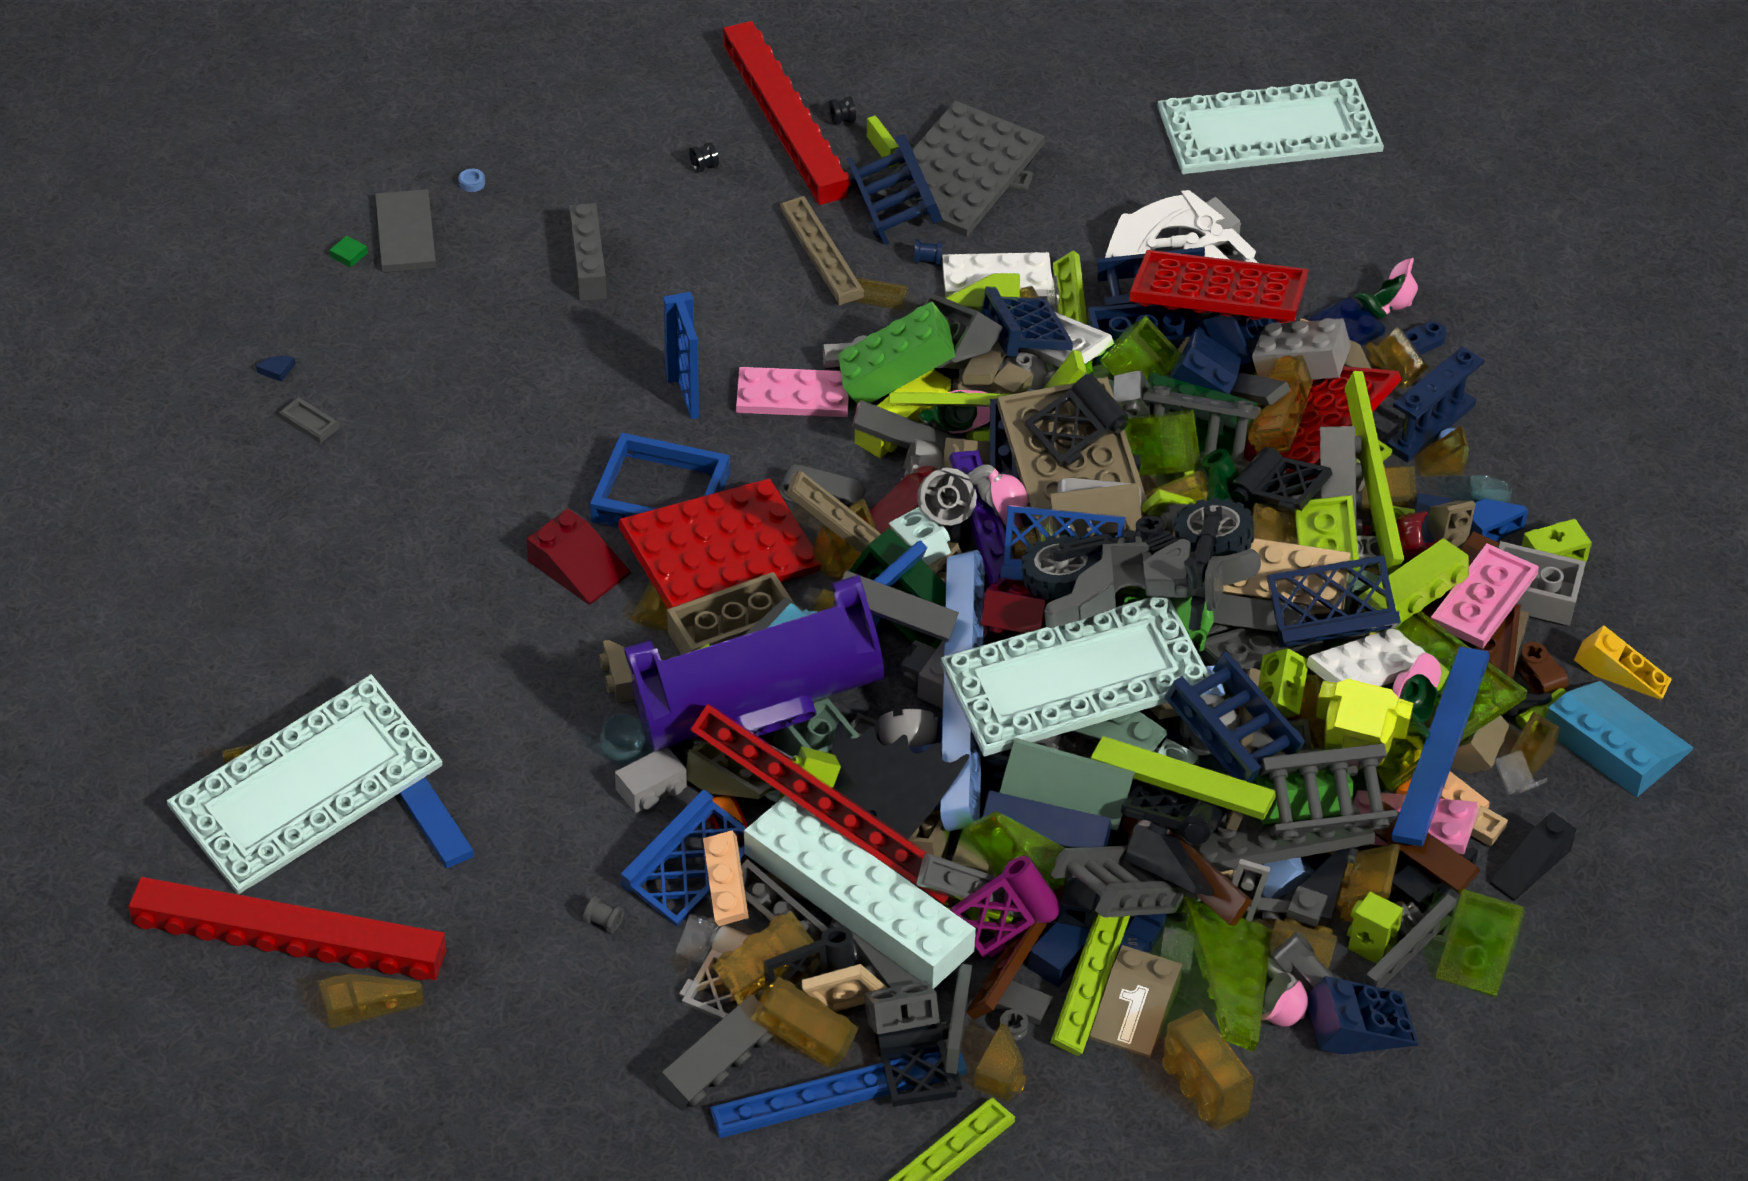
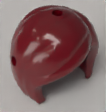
(1410, 535)

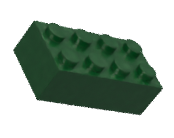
(1227, 422)
(916, 581)

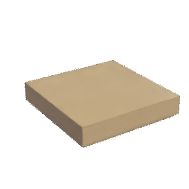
(842, 987)

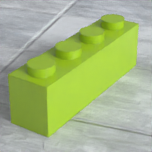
(1423, 579)

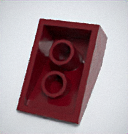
(900, 499)
(576, 557)
(1013, 608)

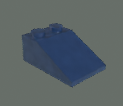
(1236, 333)
(1207, 364)

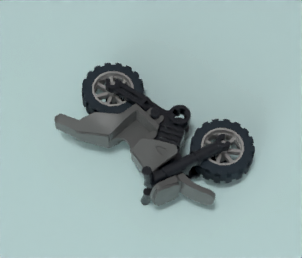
(1203, 555)

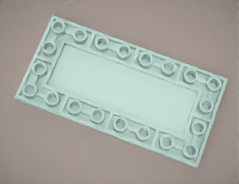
(1269, 126)
(1072, 674)
(304, 784)

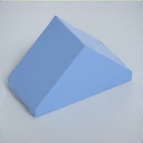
(1285, 877)

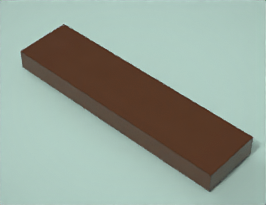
(1434, 858)

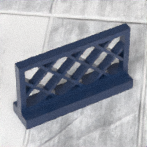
(1025, 323)
(1334, 627)

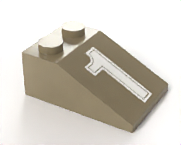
(1136, 1001)

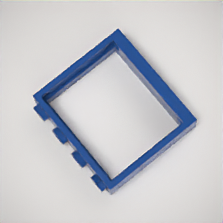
(658, 452)

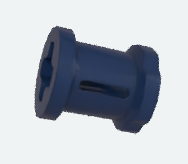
(927, 252)

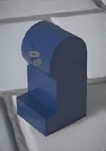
(1144, 932)

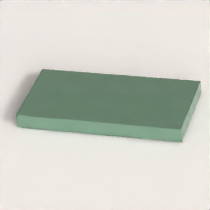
(1066, 780)

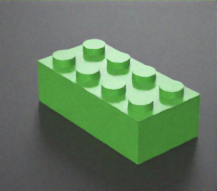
(896, 354)

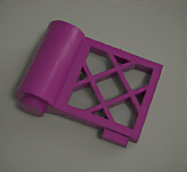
(1031, 898)

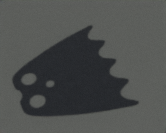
(892, 778)

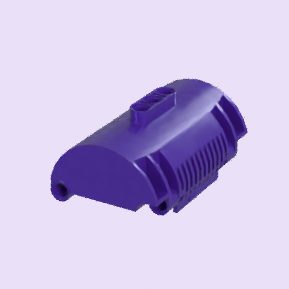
(760, 677)

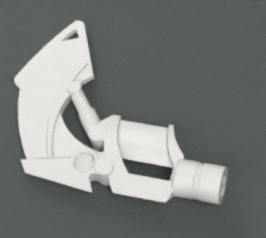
(1138, 231)

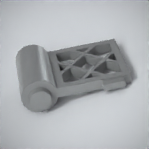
(722, 941)

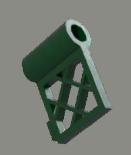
(1221, 474)

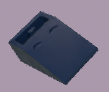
(1359, 1017)

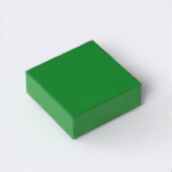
(348, 251)

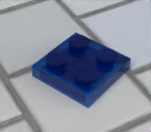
(1359, 323)

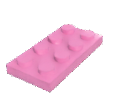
(791, 392)
(1485, 597)
(1450, 824)

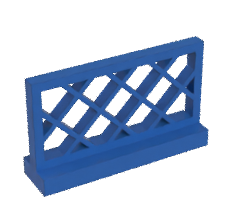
(682, 348)
(1013, 567)
(666, 847)

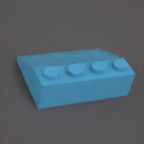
(1616, 736)

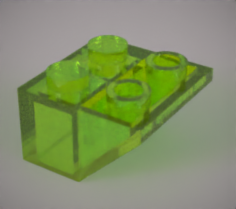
(1143, 349)

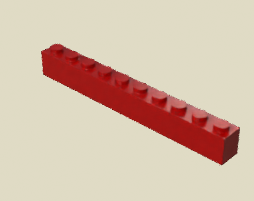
(786, 113)
(813, 794)
(288, 928)

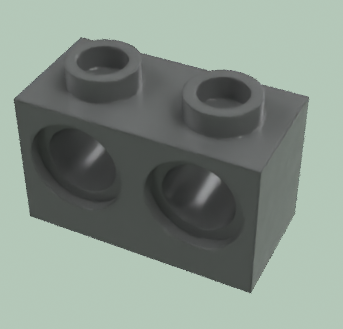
(901, 1007)

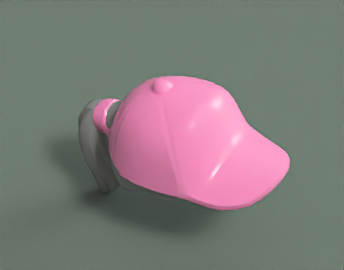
(999, 491)
(1284, 998)

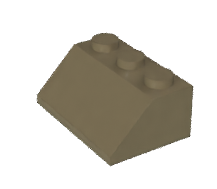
(1111, 500)

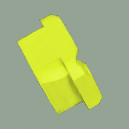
(1361, 714)

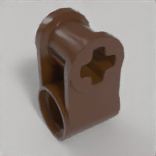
(1540, 669)

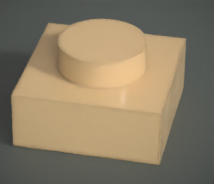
(1488, 826)

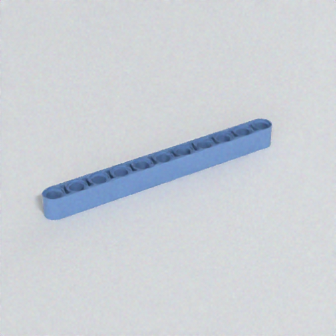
(965, 595)

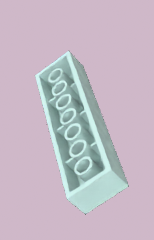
(859, 891)

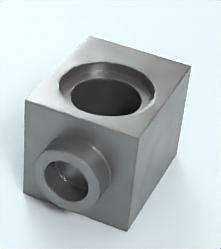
(1130, 391)

